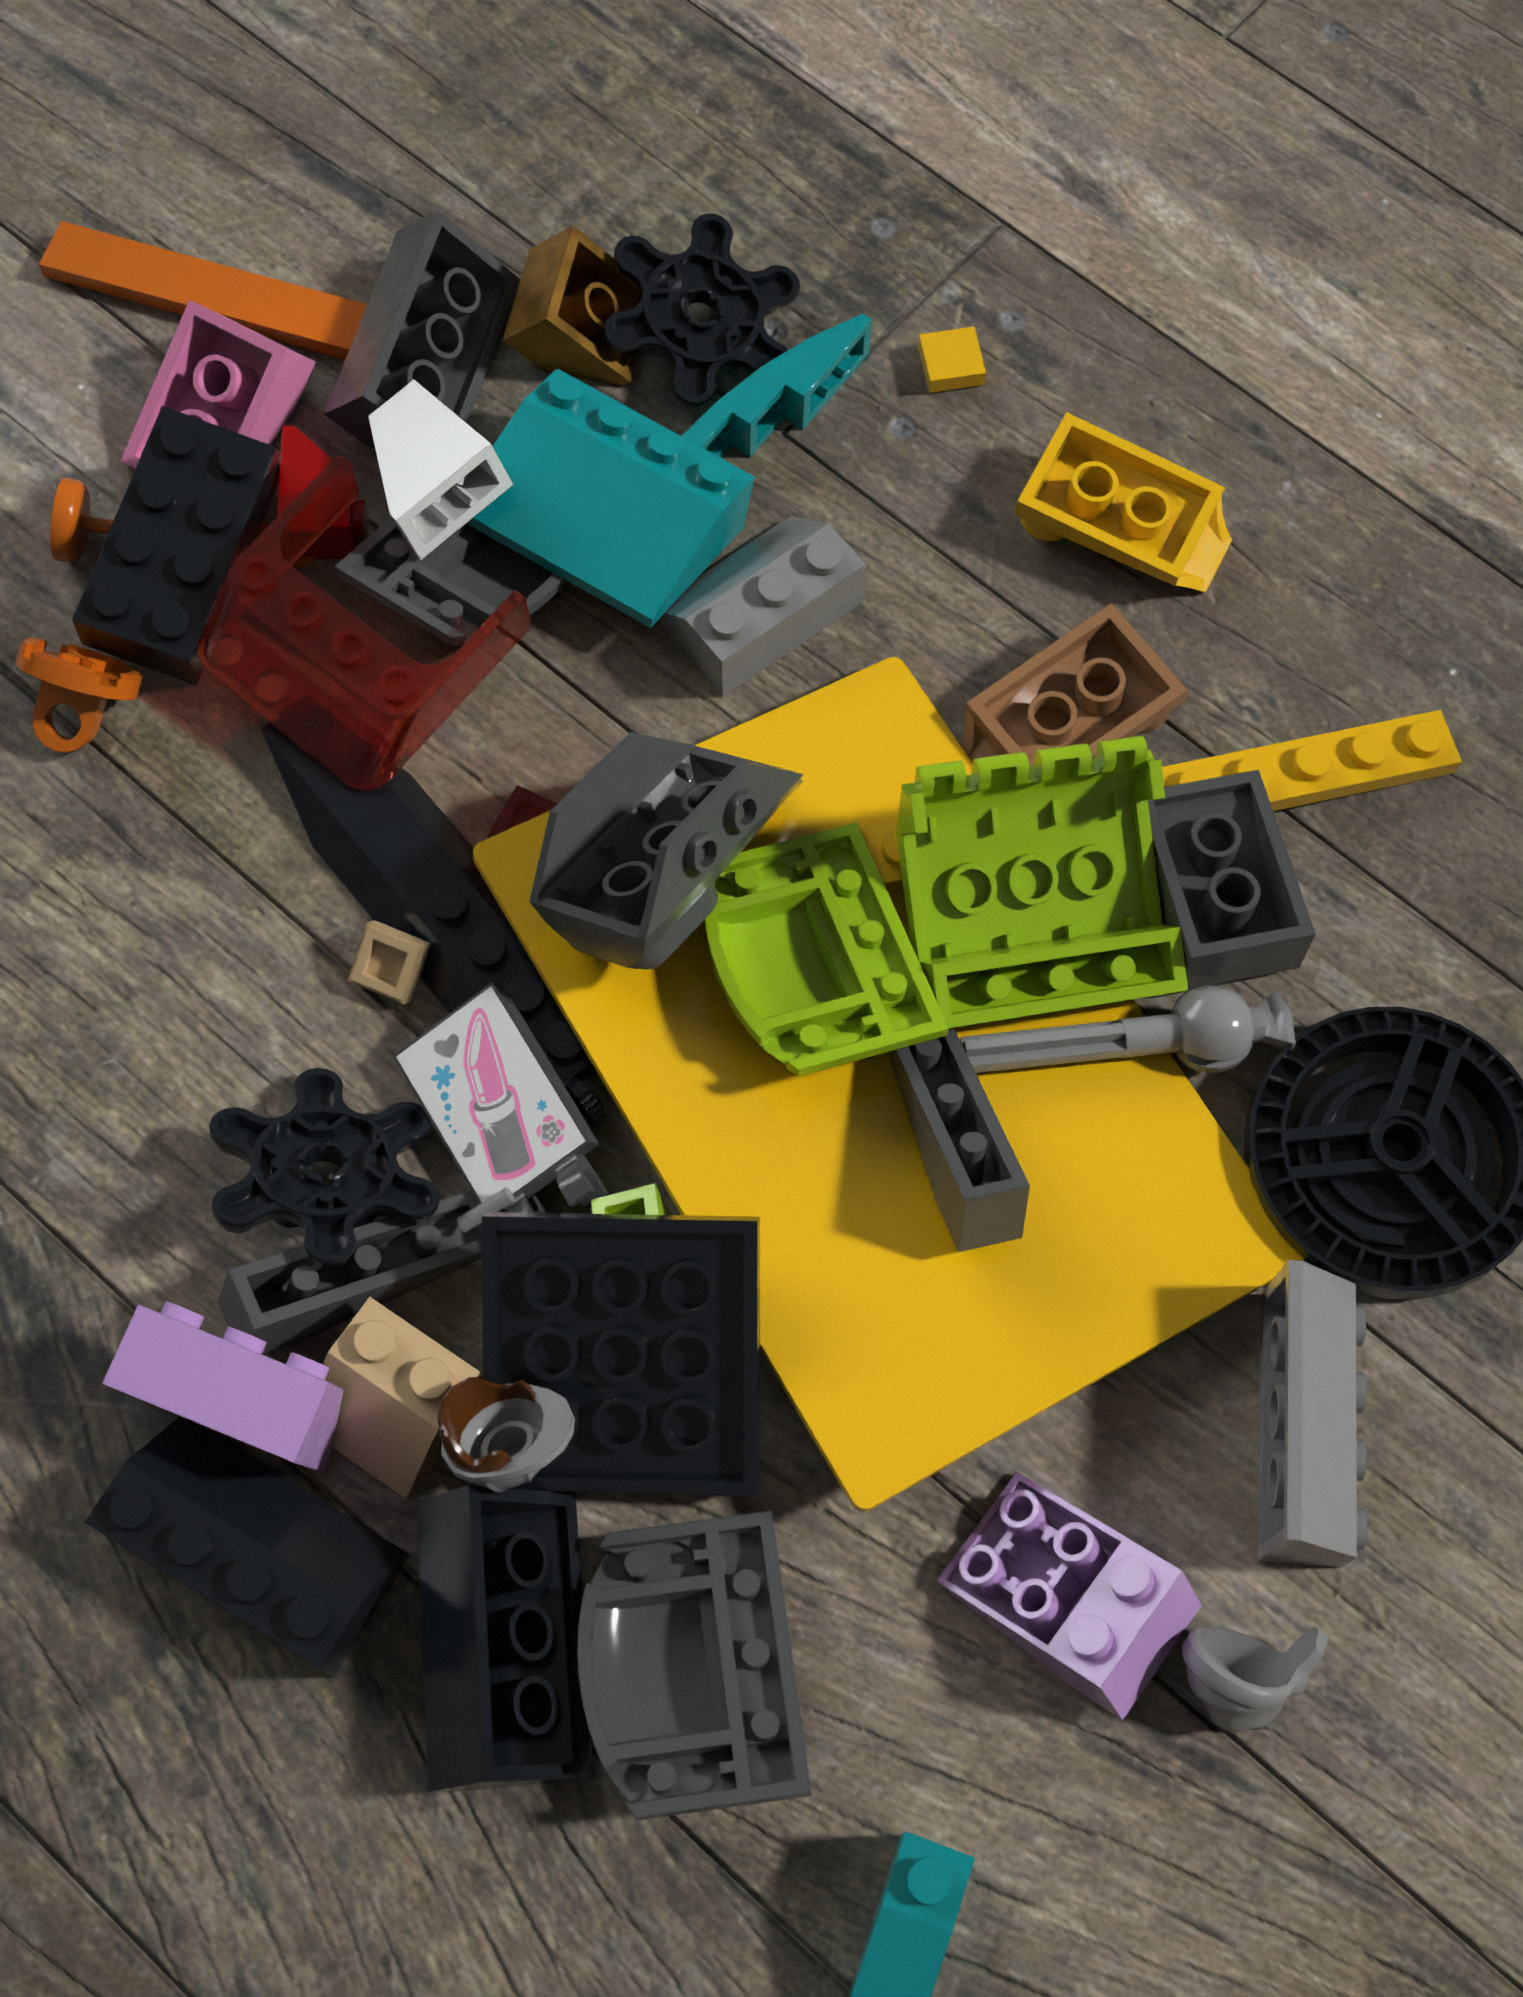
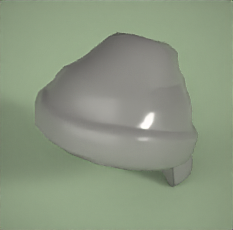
(1244, 1680)

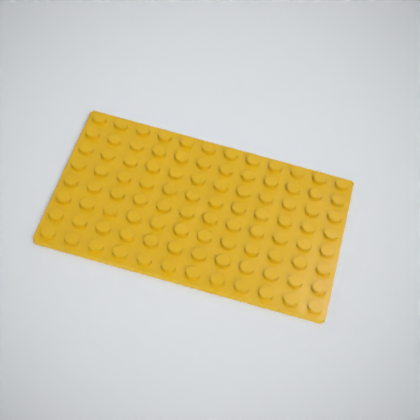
(865, 1304)

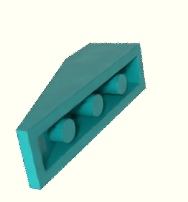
(912, 1920)

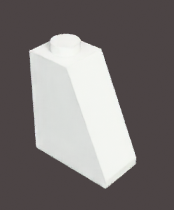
(432, 467)

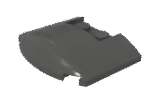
(450, 587)
(692, 1668)

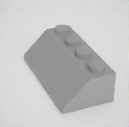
(1310, 1419)

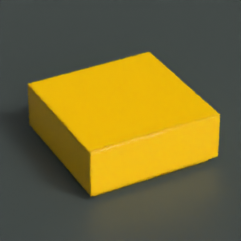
(951, 359)

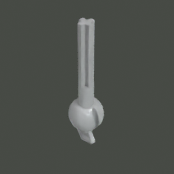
(1206, 1029)

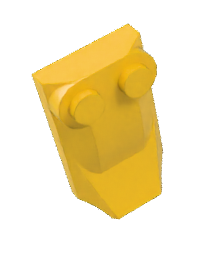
(1126, 505)

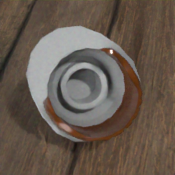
(501, 1431)

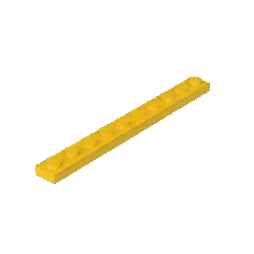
(1291, 771)

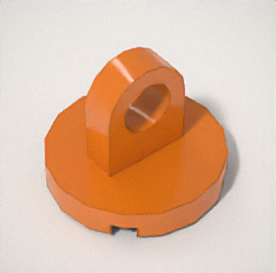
(76, 679)

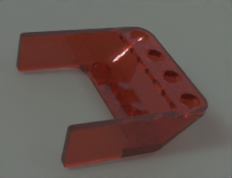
(323, 669)

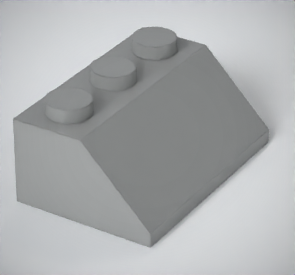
(765, 601)

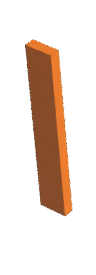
(172, 279)

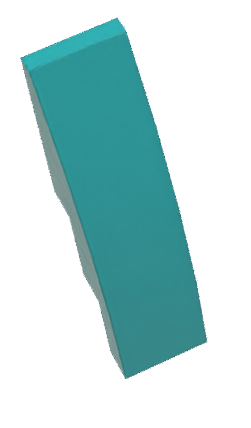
(785, 388)

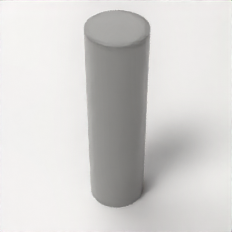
(492, 1204)

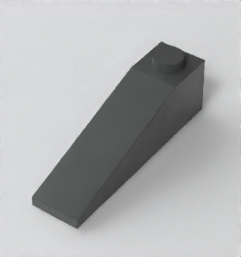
(961, 1144)
(293, 1299)

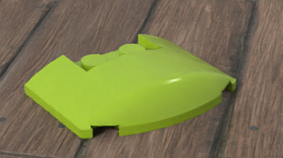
(818, 954)

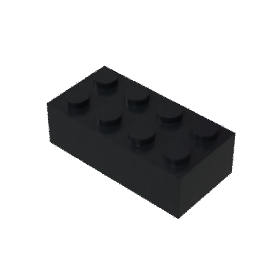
(173, 542)

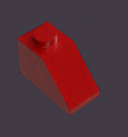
(299, 465)

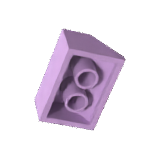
(228, 1384)

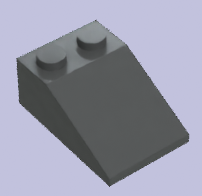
(1228, 880)

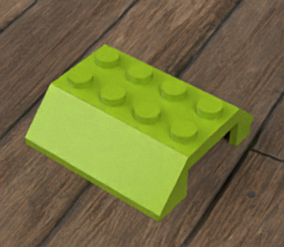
(1037, 882)

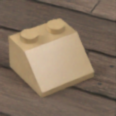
(391, 1396)

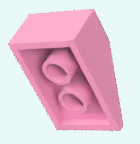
(224, 378)

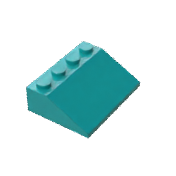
(612, 498)

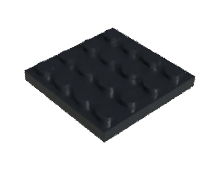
(642, 1334)

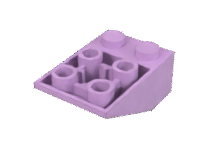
(1072, 1593)

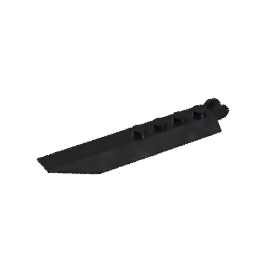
(421, 878)

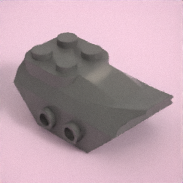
(644, 840)

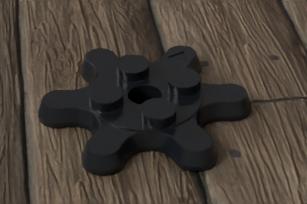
(705, 276)
(313, 1132)

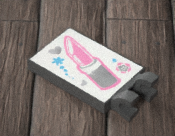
(501, 1105)

